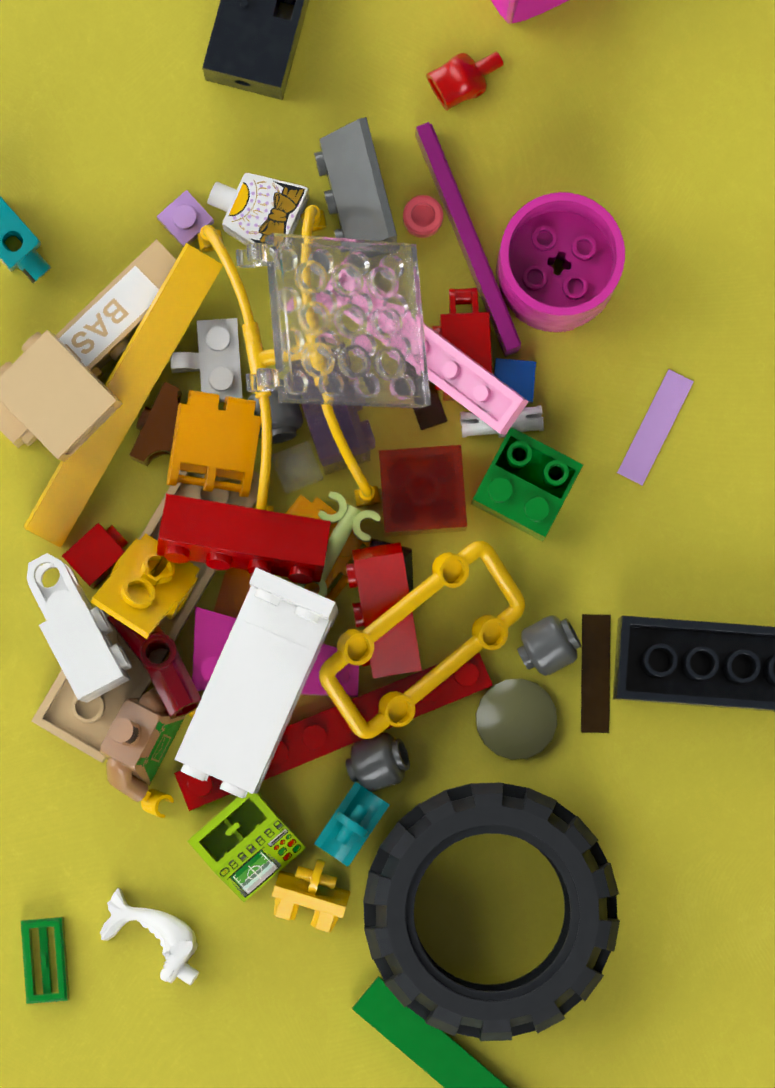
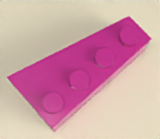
(211, 636)

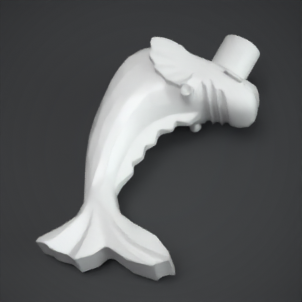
(175, 936)

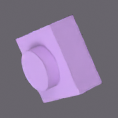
(184, 218)

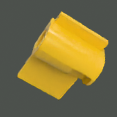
(145, 587)

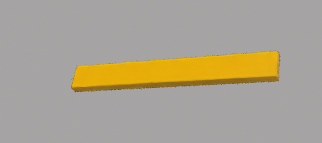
(131, 384)

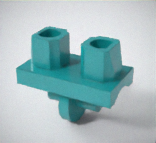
(351, 824)

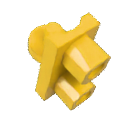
(311, 890)

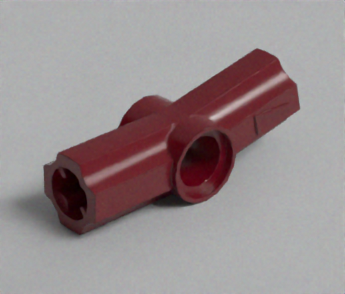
(169, 677)

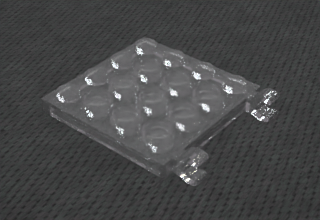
(342, 321)

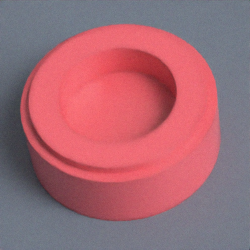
(423, 216)

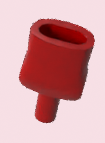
(462, 78)

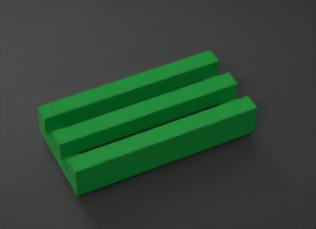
(61, 961)

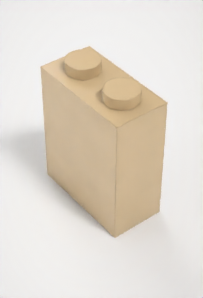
(55, 395)

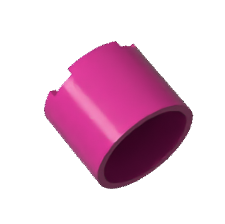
(562, 229)

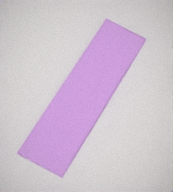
(655, 427)

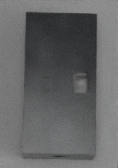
(254, 44)

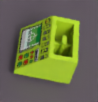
(246, 844)

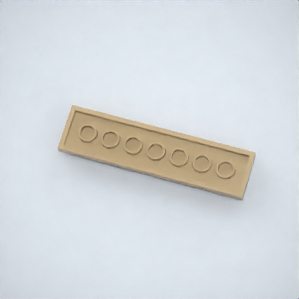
(88, 723)

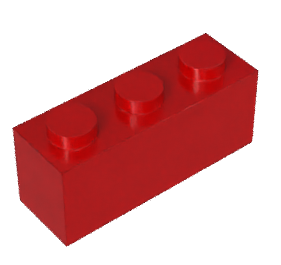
(382, 583)

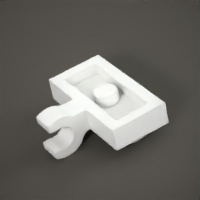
(216, 360)

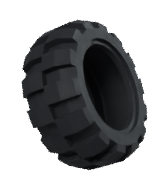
(541, 995)

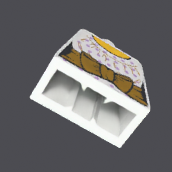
(259, 207)

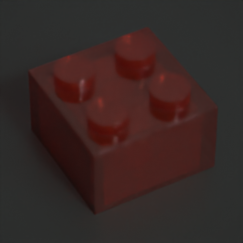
(422, 490)

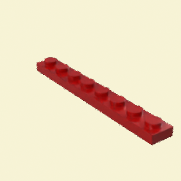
(330, 732)

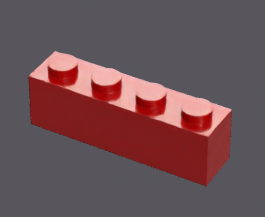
(243, 538)

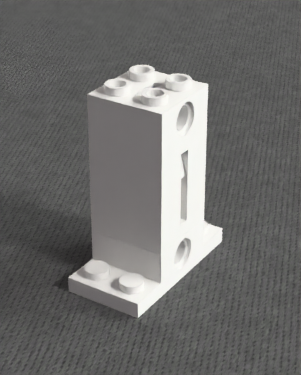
(256, 684)

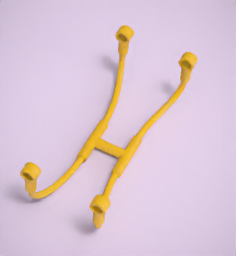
(211, 240)

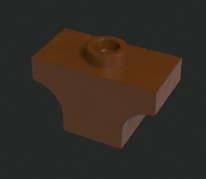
(157, 426)

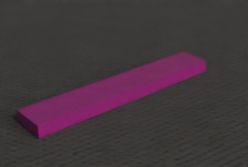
(467, 239)

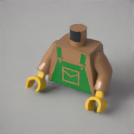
(137, 748)

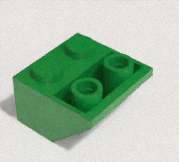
(526, 484)

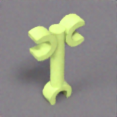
(348, 519)

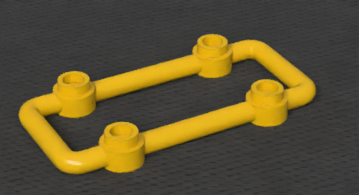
(358, 646)

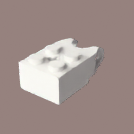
(77, 632)

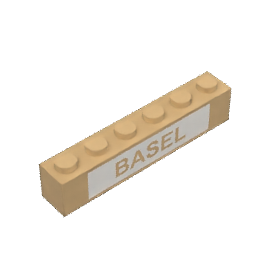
(106, 323)

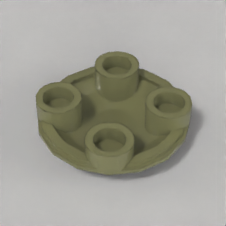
(516, 719)

